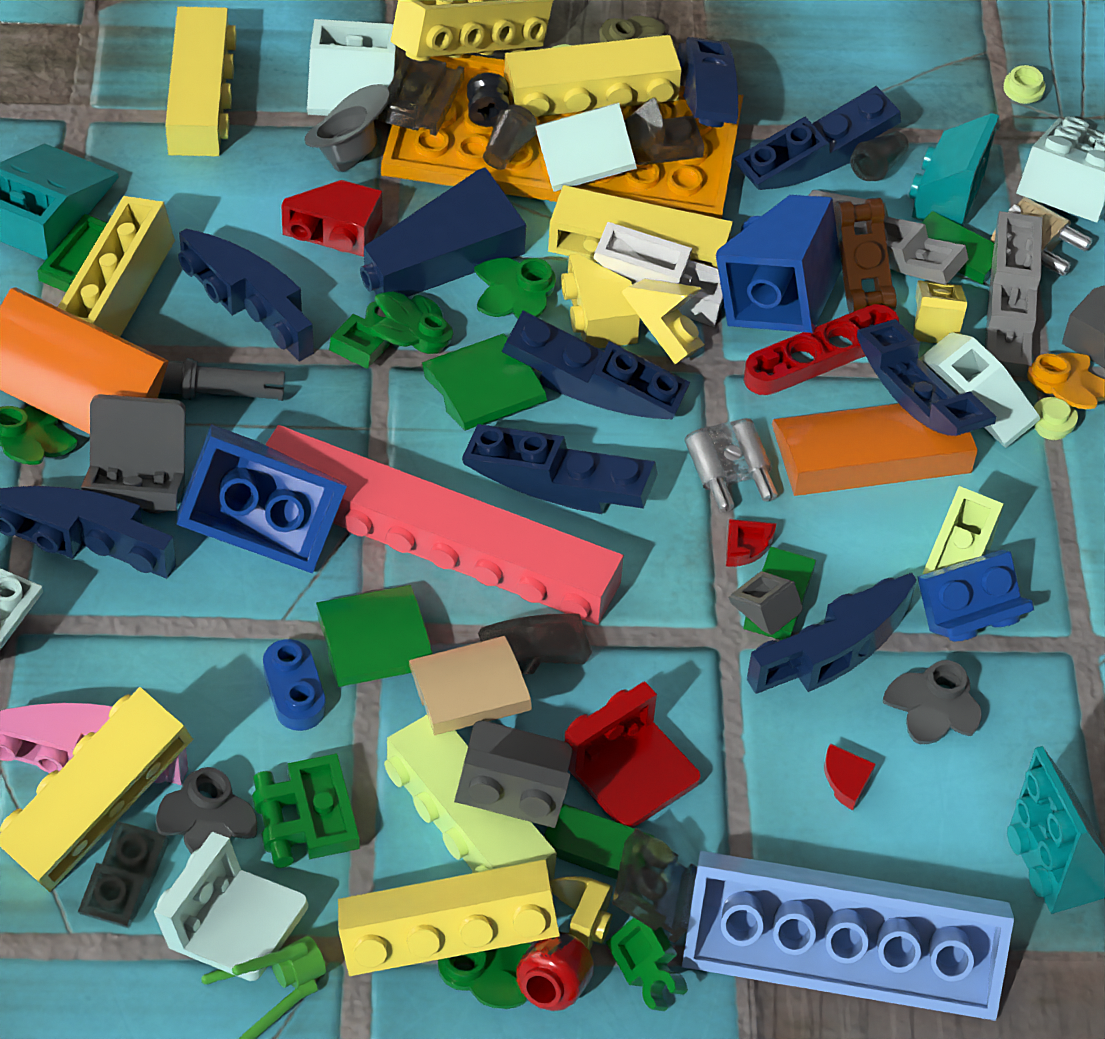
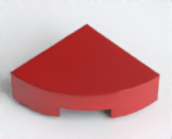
(748, 541)
(847, 775)

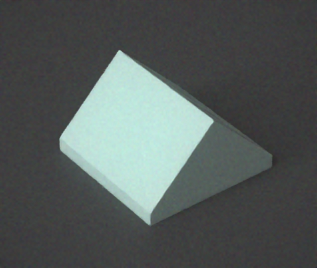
(586, 146)

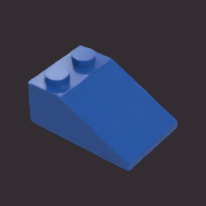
(260, 500)

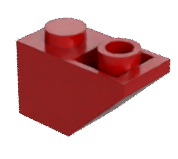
(334, 216)

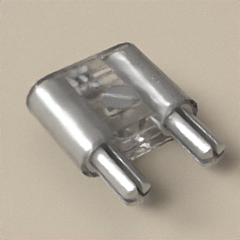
(729, 456)

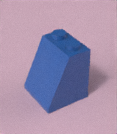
(782, 266)

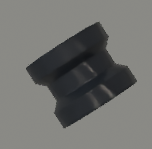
(487, 97)

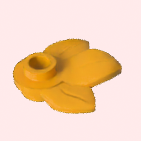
(1067, 379)

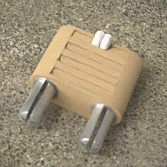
(1053, 231)

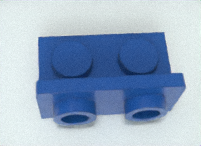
(973, 596)

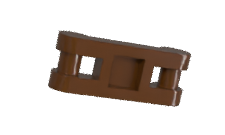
(864, 254)

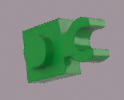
(356, 341)
(644, 960)

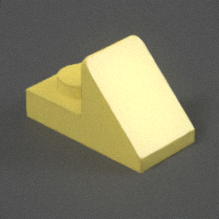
(658, 308)
(938, 311)

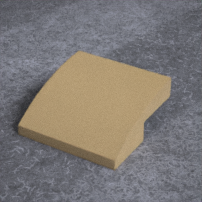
(470, 685)

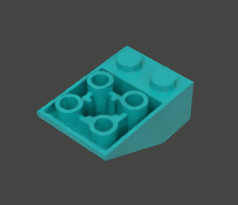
(46, 196)
(1056, 838)

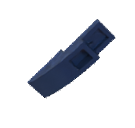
(710, 81)
(817, 148)
(250, 283)
(605, 378)
(549, 471)
(73, 518)
(850, 635)

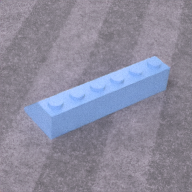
(848, 935)

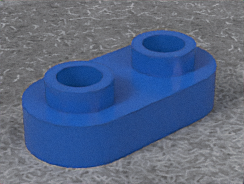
(291, 681)

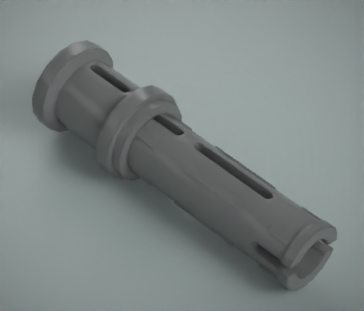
(189, 379)

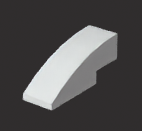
(649, 257)

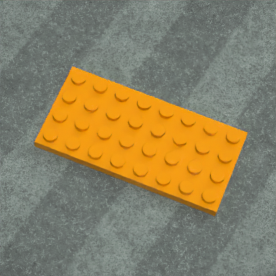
(459, 147)

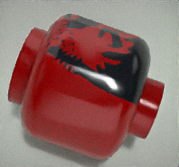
(555, 972)

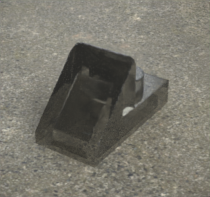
(662, 139)

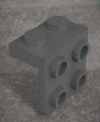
(137, 450)
(515, 773)

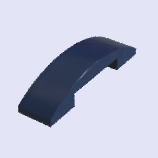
(915, 386)

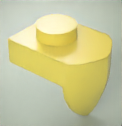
(591, 903)

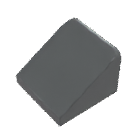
(768, 601)

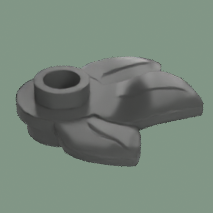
(934, 708)
(196, 816)

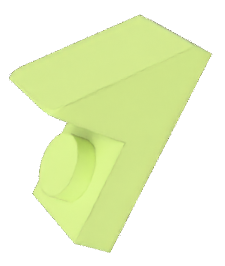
(966, 530)

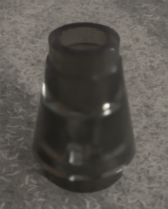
(510, 134)
(878, 155)

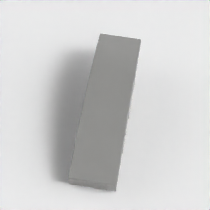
(910, 248)
(1014, 290)

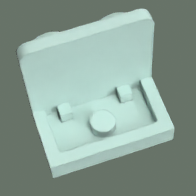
(225, 912)

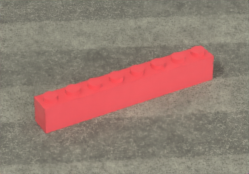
(462, 531)

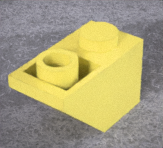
(598, 305)

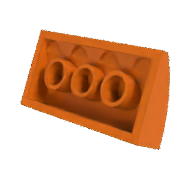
(66, 361)
(867, 449)

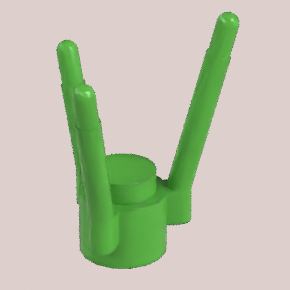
(292, 965)

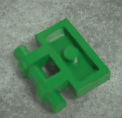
(322, 807)

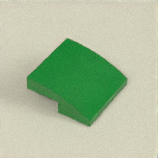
(483, 382)
(373, 634)

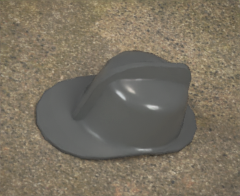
(350, 128)

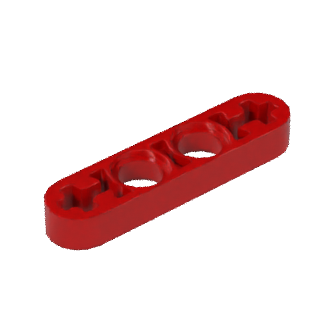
(817, 344)

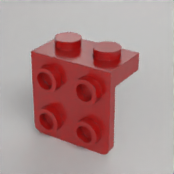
(628, 758)

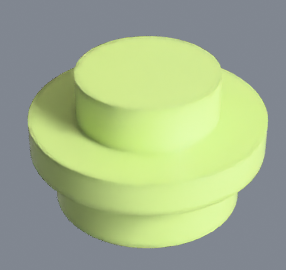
(1024, 84)
(1056, 418)

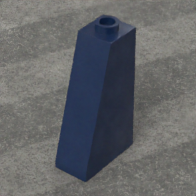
(445, 239)

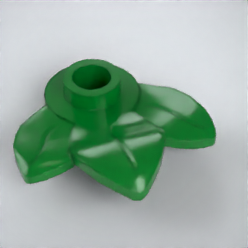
(515, 286)
(412, 322)
(31, 435)
(492, 975)

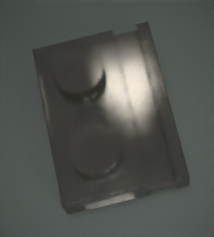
(421, 94)
(654, 885)

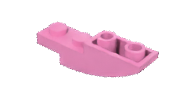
(50, 732)

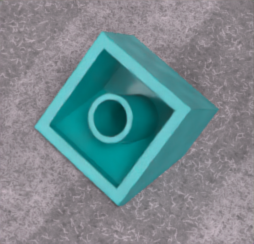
(954, 170)

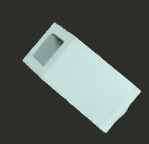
(970, 367)

